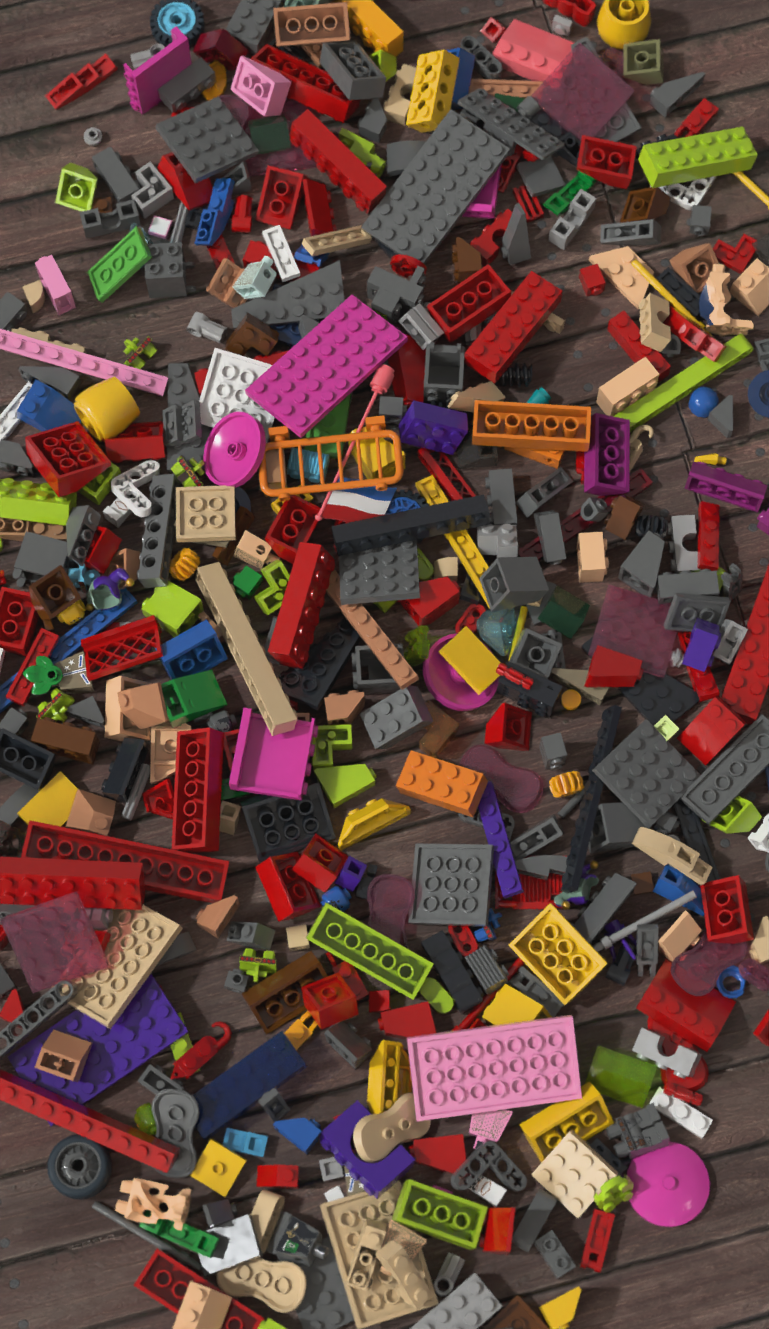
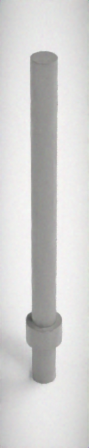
(606, 942)

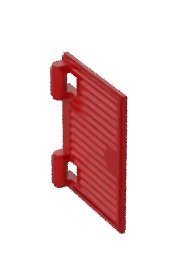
(536, 893)

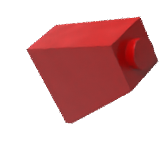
(613, 669)
(407, 1021)
(440, 1153)

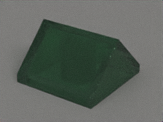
(270, 133)
(564, 612)

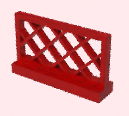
(120, 638)

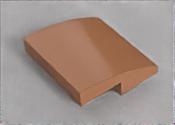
(223, 281)

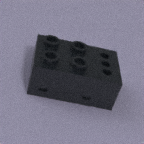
(540, 697)

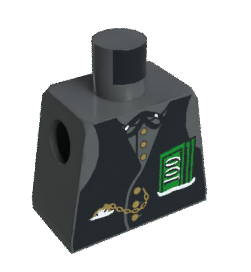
(301, 1244)

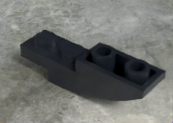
(572, 143)

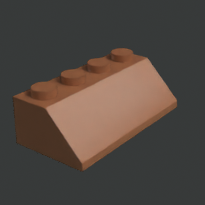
(311, 24)

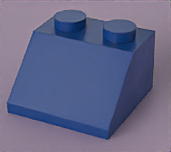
(300, 1132)

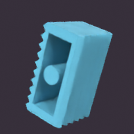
(310, 465)

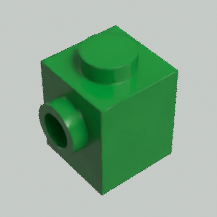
(246, 582)

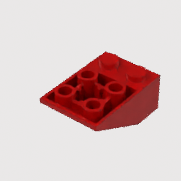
(190, 193)

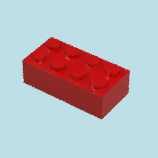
(469, 303)

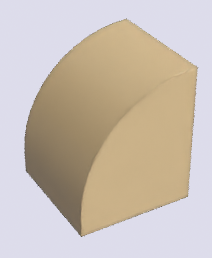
(35, 295)
(446, 567)
(229, 817)
(297, 938)

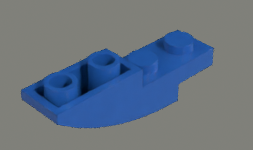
(218, 213)

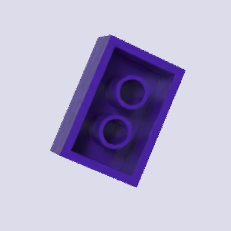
(433, 427)

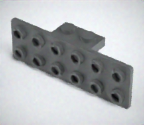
(510, 126)

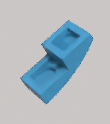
(245, 1142)

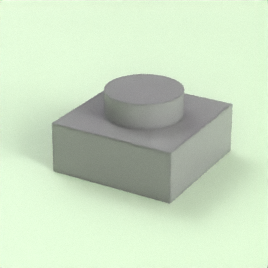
(561, 25)
(330, 1169)

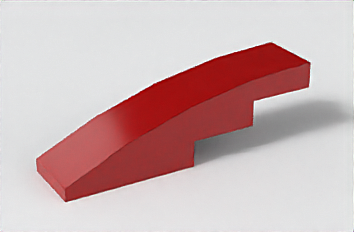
(80, 83)

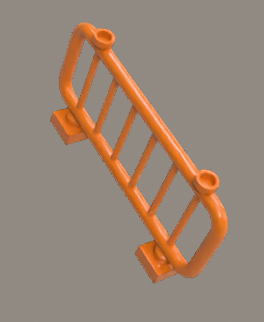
(375, 429)

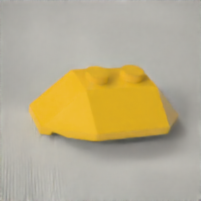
(370, 820)
(388, 1076)

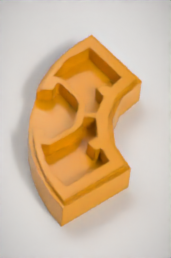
(220, 85)

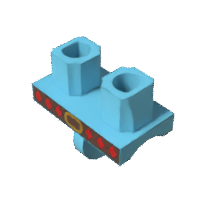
(82, 577)

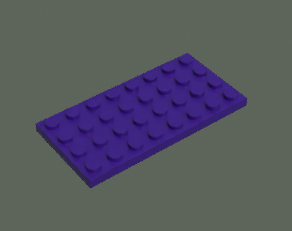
(137, 1036)

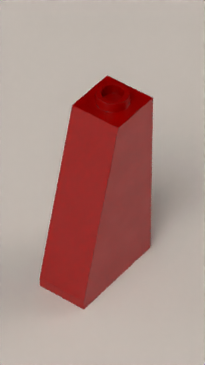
(409, 372)

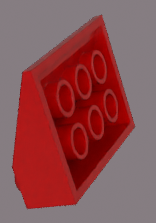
(66, 457)
(690, 1016)

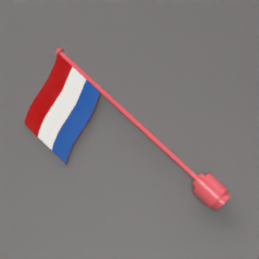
(365, 502)

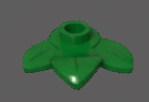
(40, 675)

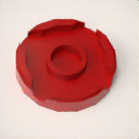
(405, 265)

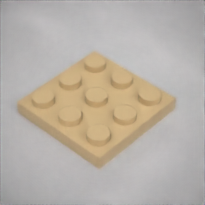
(205, 513)
(574, 1173)

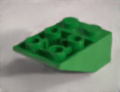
(192, 697)

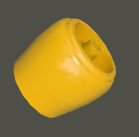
(624, 22)
(106, 409)

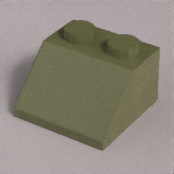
(644, 62)

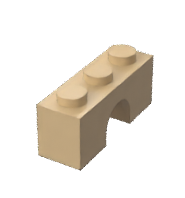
(397, 107)
(652, 314)
(410, 1283)

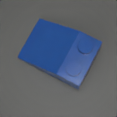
(46, 408)

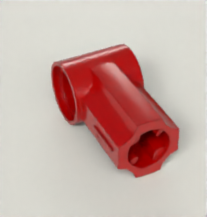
(242, 219)

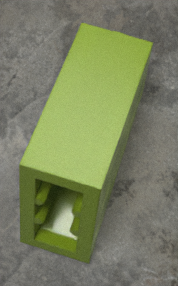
(344, 782)

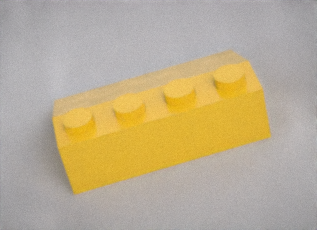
(558, 954)

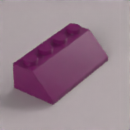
(608, 456)
(726, 486)

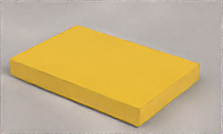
(471, 660)
(51, 803)

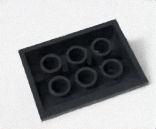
(287, 824)

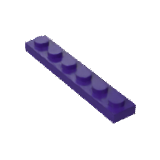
(498, 837)

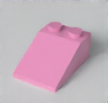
(260, 87)

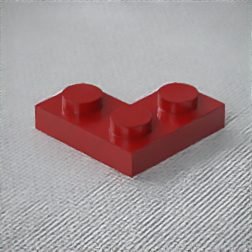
(737, 257)

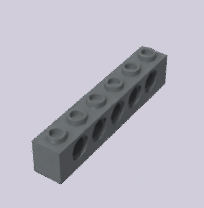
(159, 532)

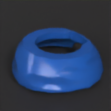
(734, 972)

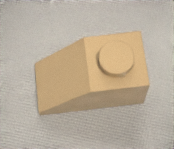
(760, 944)

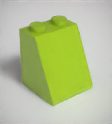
(173, 608)

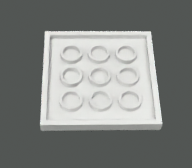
(225, 389)

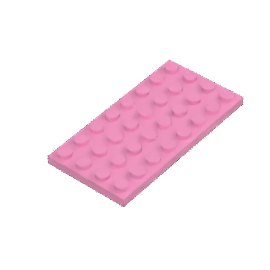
(494, 1067)

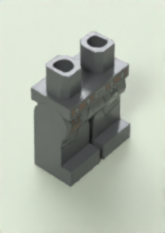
(639, 1132)

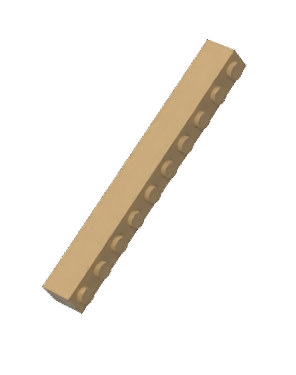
(246, 649)

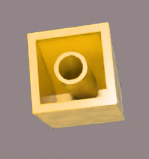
(369, 457)
(513, 1007)

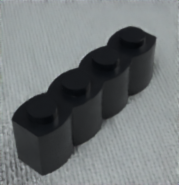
(452, 972)

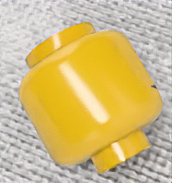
(72, 613)

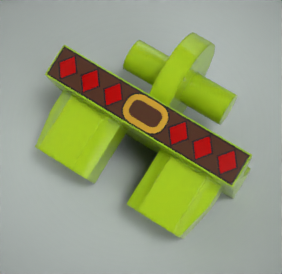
(146, 347)
(182, 466)
(56, 707)
(258, 966)

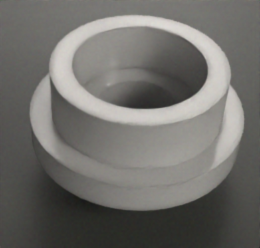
(93, 141)
(676, 658)

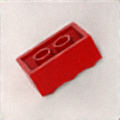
(317, 208)
(137, 443)
(291, 526)
(17, 621)
(286, 890)
(727, 910)

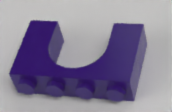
(374, 1176)

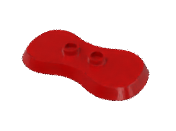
(669, 1047)

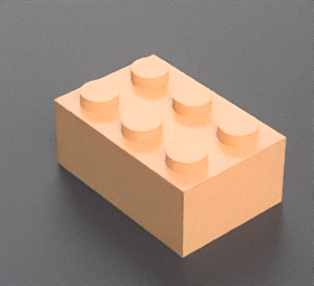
(627, 387)

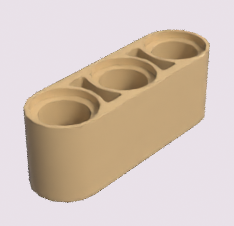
(266, 1214)

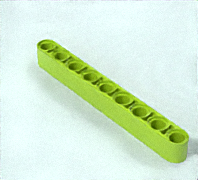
(685, 383)

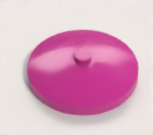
(234, 449)
(447, 684)
(669, 1185)

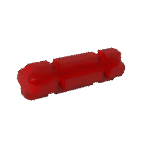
(514, 676)
(683, 1094)

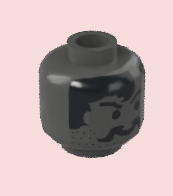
(222, 721)

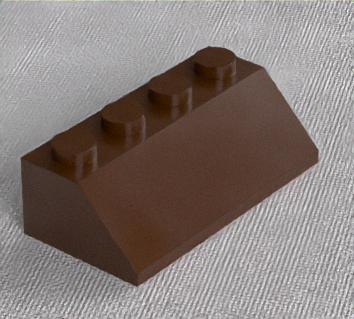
(280, 995)

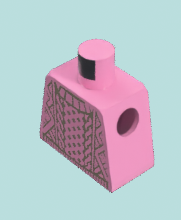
(488, 1125)

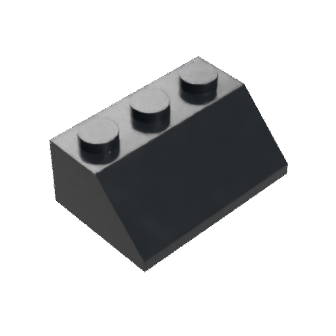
(25, 760)
(124, 769)

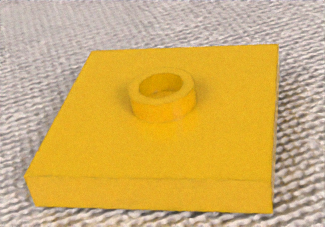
(218, 1167)

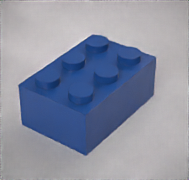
(192, 651)

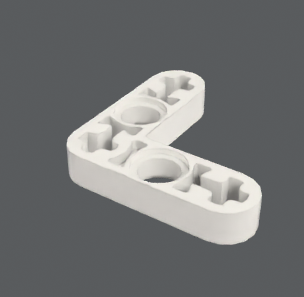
(690, 192)
(124, 485)

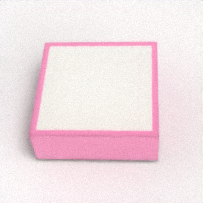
(160, 227)

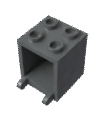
(167, 271)
(443, 372)
(38, 557)
(379, 679)

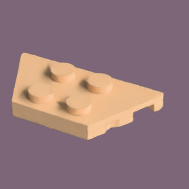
(618, 270)
(164, 750)

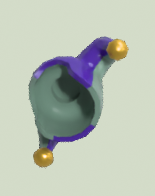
(105, 590)
(581, 895)

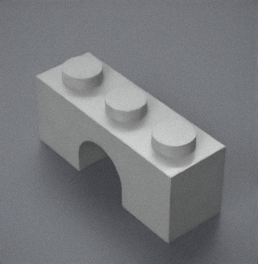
(567, 227)
(682, 529)
(650, 1047)

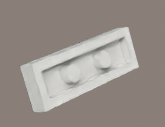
(281, 253)
(681, 1113)

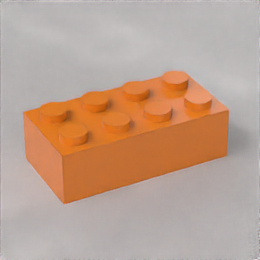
(441, 783)

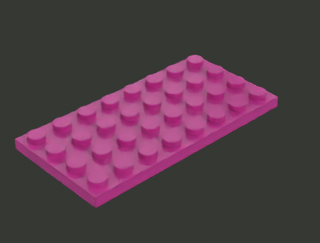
(326, 365)

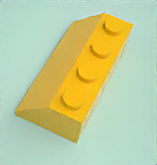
(551, 1125)

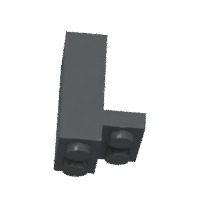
(409, 291)

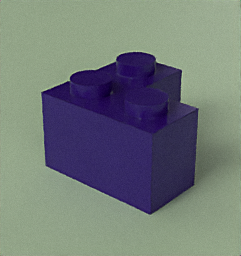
(703, 640)

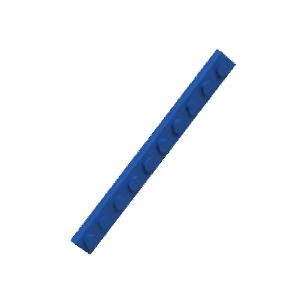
(71, 641)

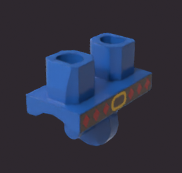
(487, 932)

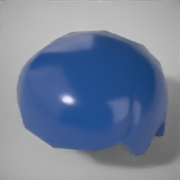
(703, 401)

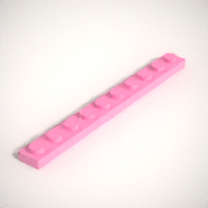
(82, 362)

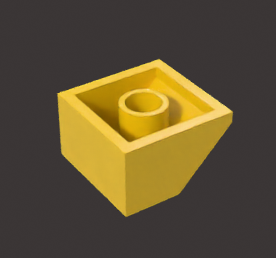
(561, 1310)

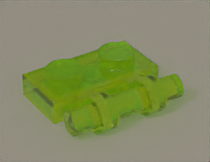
(418, 647)

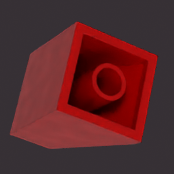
(435, 599)

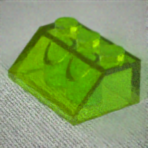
(621, 1076)

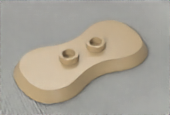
(380, 1133)
(275, 1283)

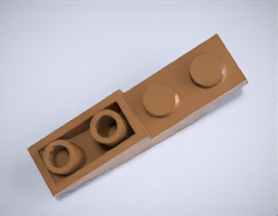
(16, 529)

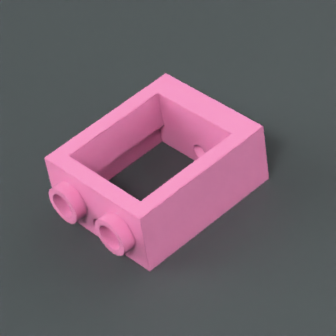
(55, 284)

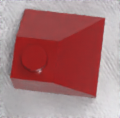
(509, 728)

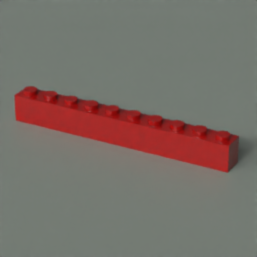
(87, 1122)

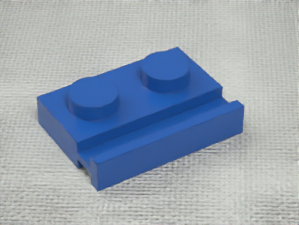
(303, 255)

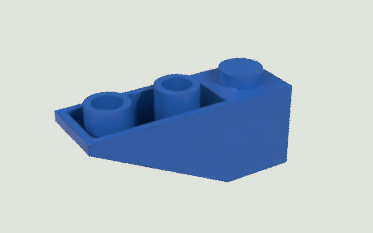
(674, 884)

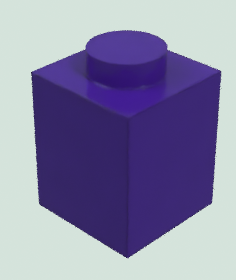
(351, 874)

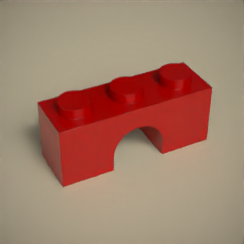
(484, 243)

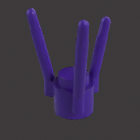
(614, 927)

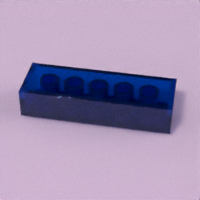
(246, 1083)

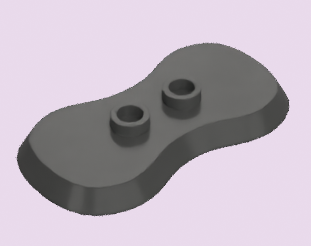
(175, 1119)

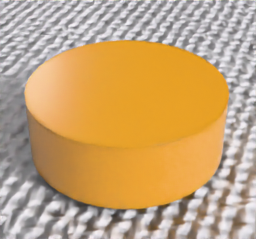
(570, 699)

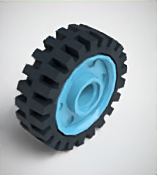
(173, 11)

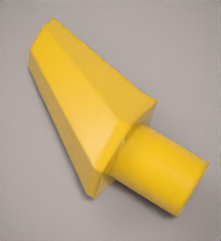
(711, 459)

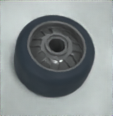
(91, 1178)

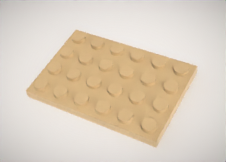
(132, 952)
(344, 1224)

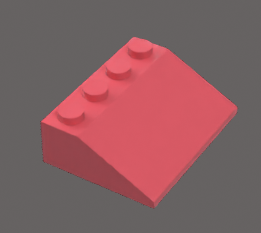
(530, 51)

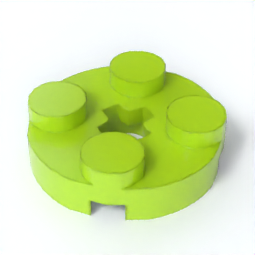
(614, 1192)

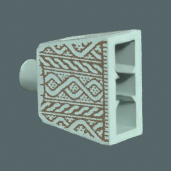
(256, 279)

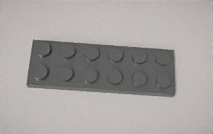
(730, 773)

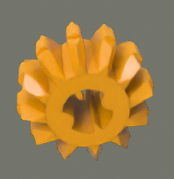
(184, 564)
(566, 784)

